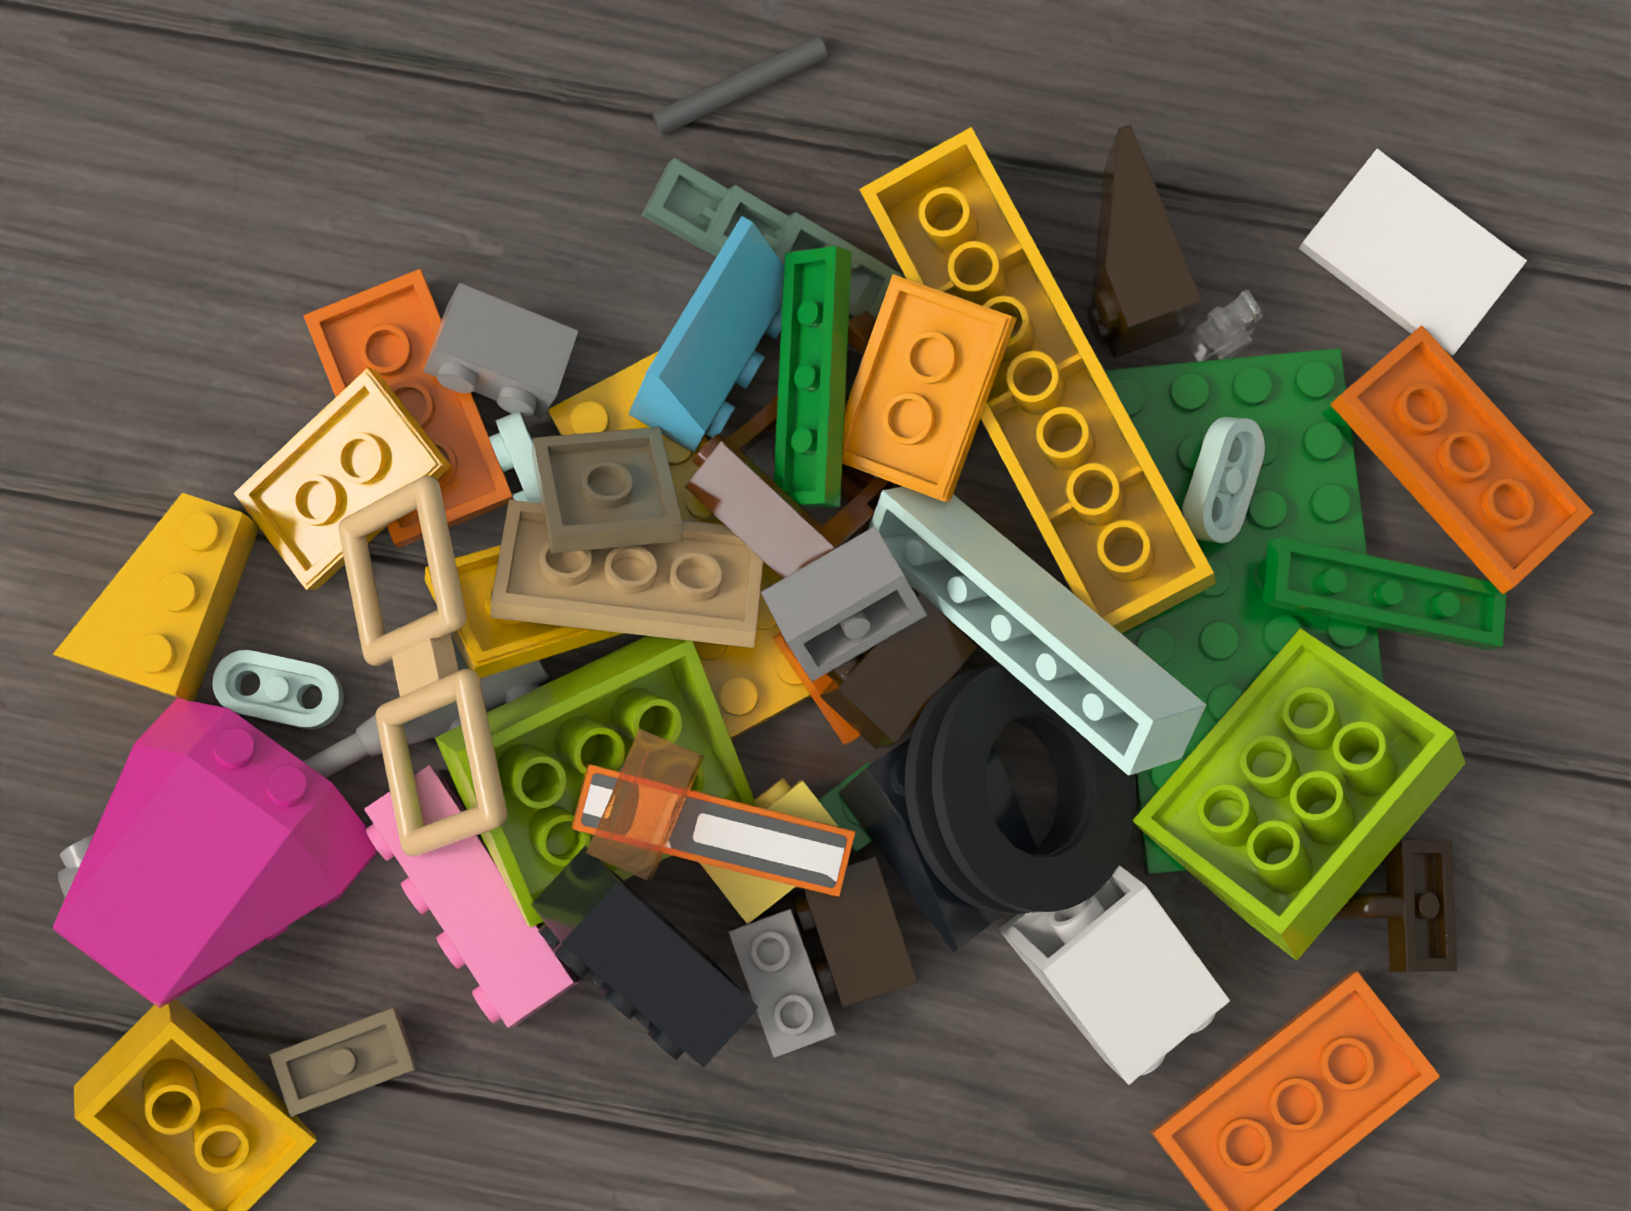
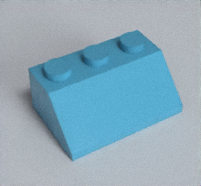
(714, 341)

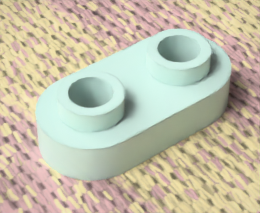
(514, 450)
(1224, 479)
(279, 691)

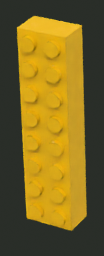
(1051, 399)

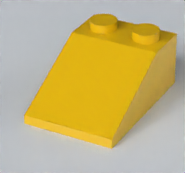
(190, 1113)

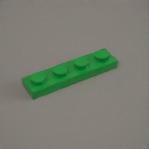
(813, 376)
(1383, 594)

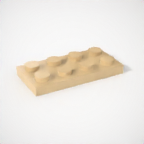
(674, 590)

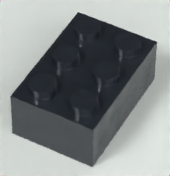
(640, 960)

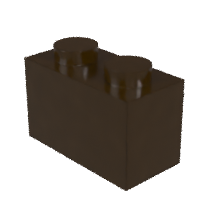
(896, 678)
(857, 936)

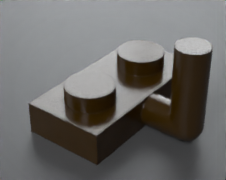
(1416, 906)

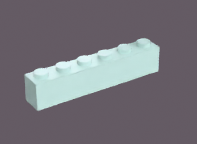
(1039, 630)

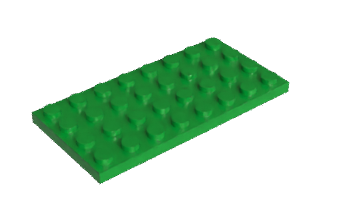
(1302, 493)

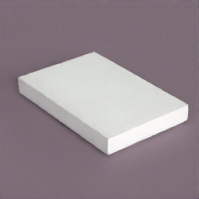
(1412, 253)

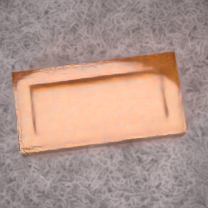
(645, 804)

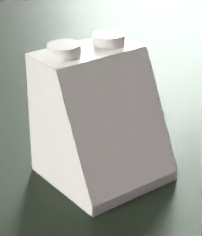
(1120, 973)

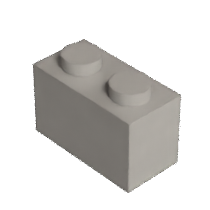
(500, 352)
(843, 604)

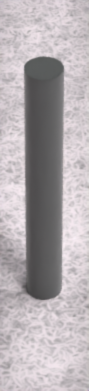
(740, 85)

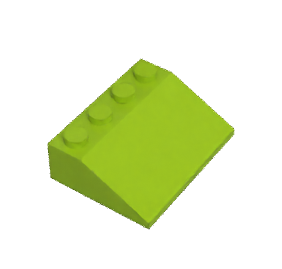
(583, 720)
(1301, 791)

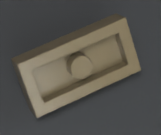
(343, 1061)

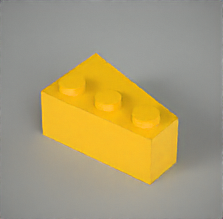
(167, 601)

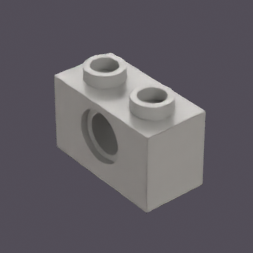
(782, 983)

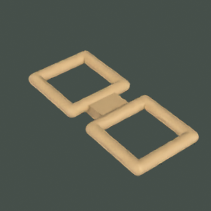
(423, 668)

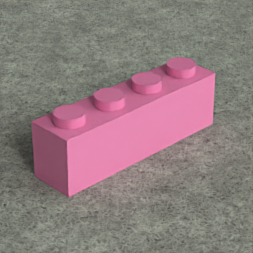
(474, 909)

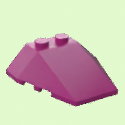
(207, 852)

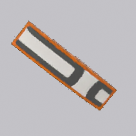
(738, 836)

